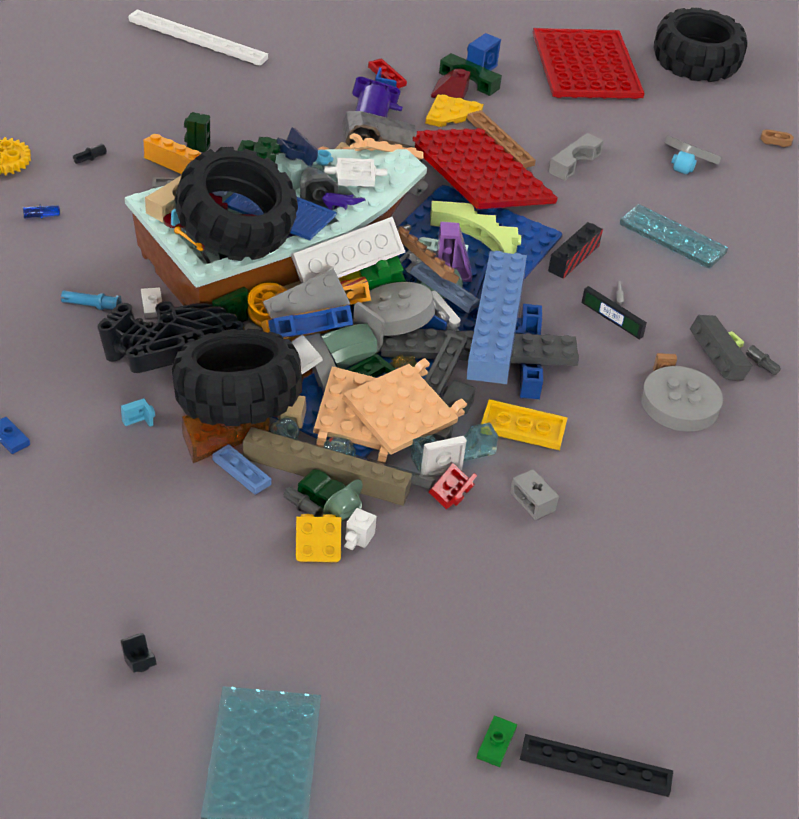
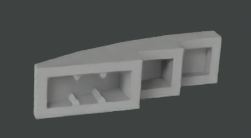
(322, 369)

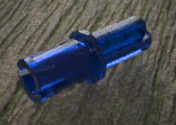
(41, 211)

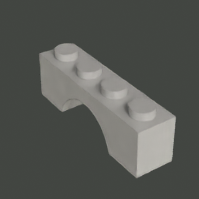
(564, 163)

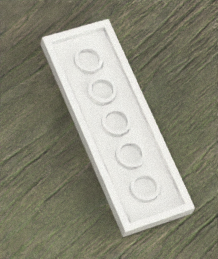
(350, 251)

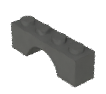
(451, 394)

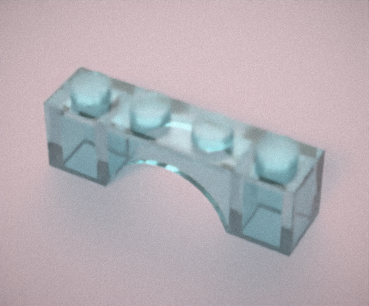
(480, 443)

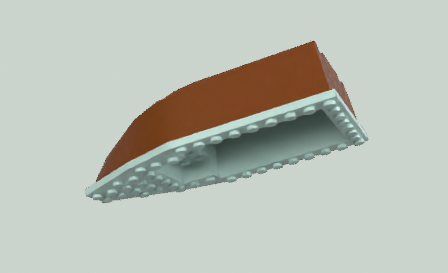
(195, 281)

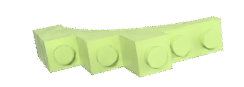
(476, 225)

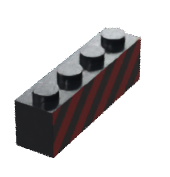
(575, 250)

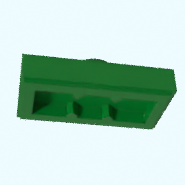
(496, 741)

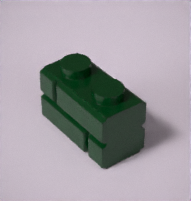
(197, 132)

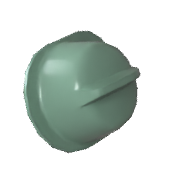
(345, 501)

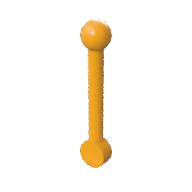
(178, 230)

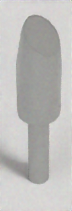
(620, 294)

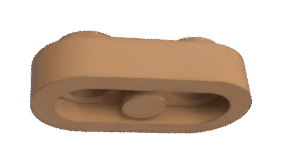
(777, 138)

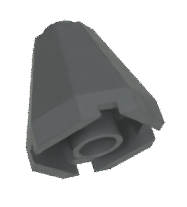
(315, 185)

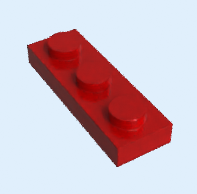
(387, 72)

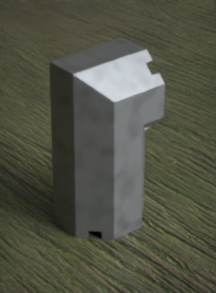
(378, 128)

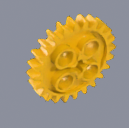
(13, 156)

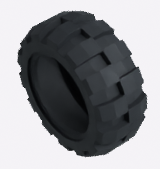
(700, 44)
(225, 231)
(237, 377)

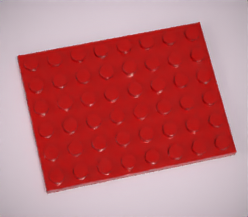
(587, 63)
(481, 169)

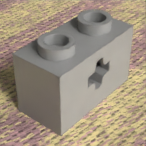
(534, 494)

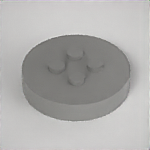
(402, 306)
(681, 398)

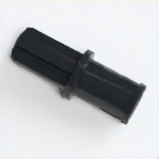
(90, 153)

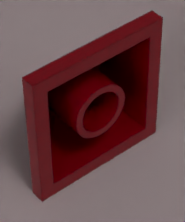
(453, 84)

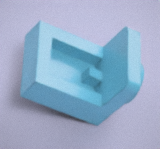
(136, 412)

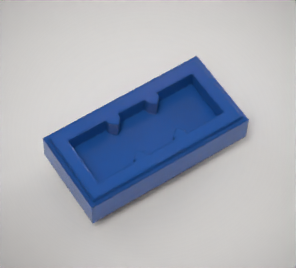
(12, 437)

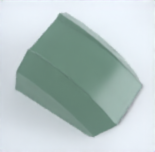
(350, 344)

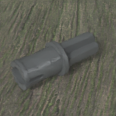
(763, 360)
(302, 502)

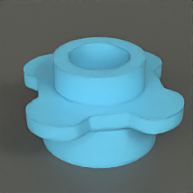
(324, 157)

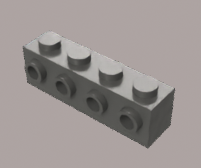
(720, 347)

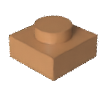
(664, 360)

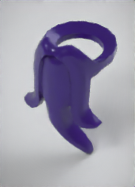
(340, 200)

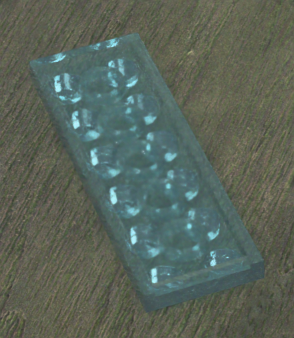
(673, 236)

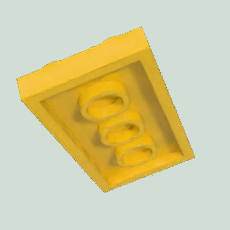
(525, 424)

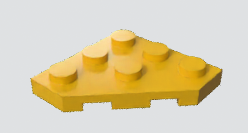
(450, 109)

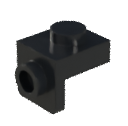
(137, 653)

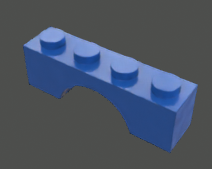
(311, 322)

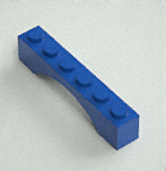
(531, 374)

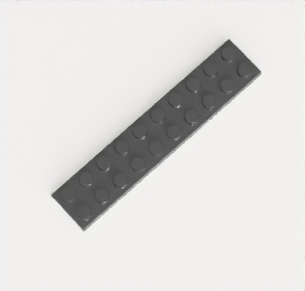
(526, 348)

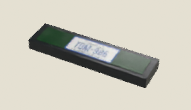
(614, 312)

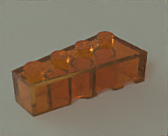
(207, 439)

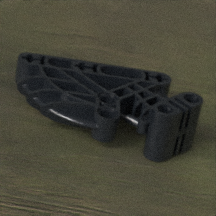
(157, 344)

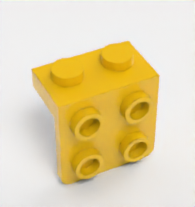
(318, 538)

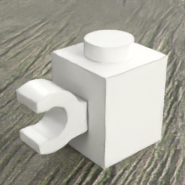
(360, 529)

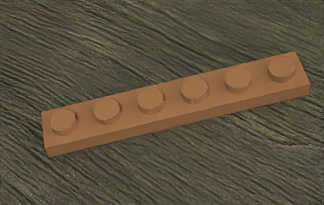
(481, 120)
(427, 256)

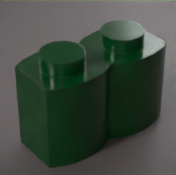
(319, 487)

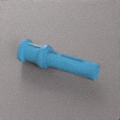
(99, 301)

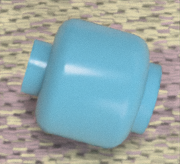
(684, 162)

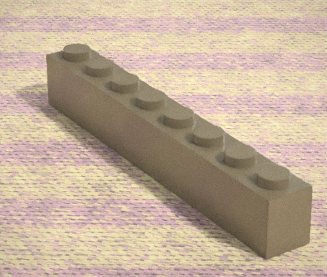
(302, 458)

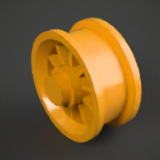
(257, 295)

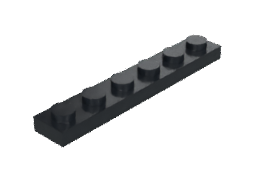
(597, 765)

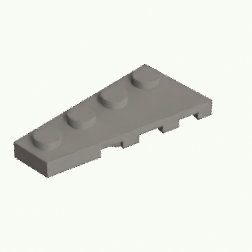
(313, 295)

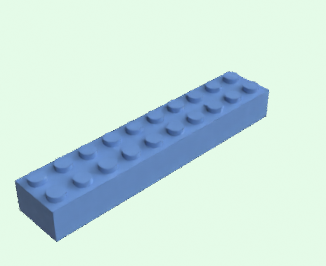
(497, 318)

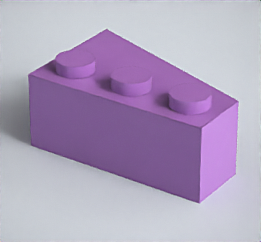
(453, 250)

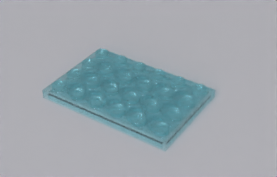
(262, 755)

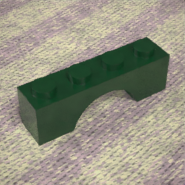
(486, 80)

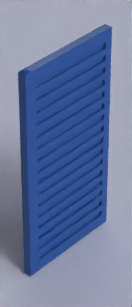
(309, 220)

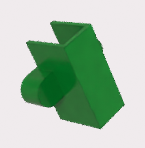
(383, 272)

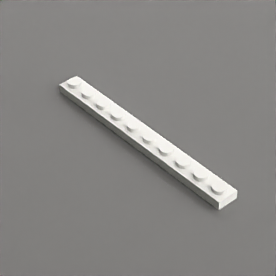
(198, 37)

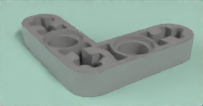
(685, 147)

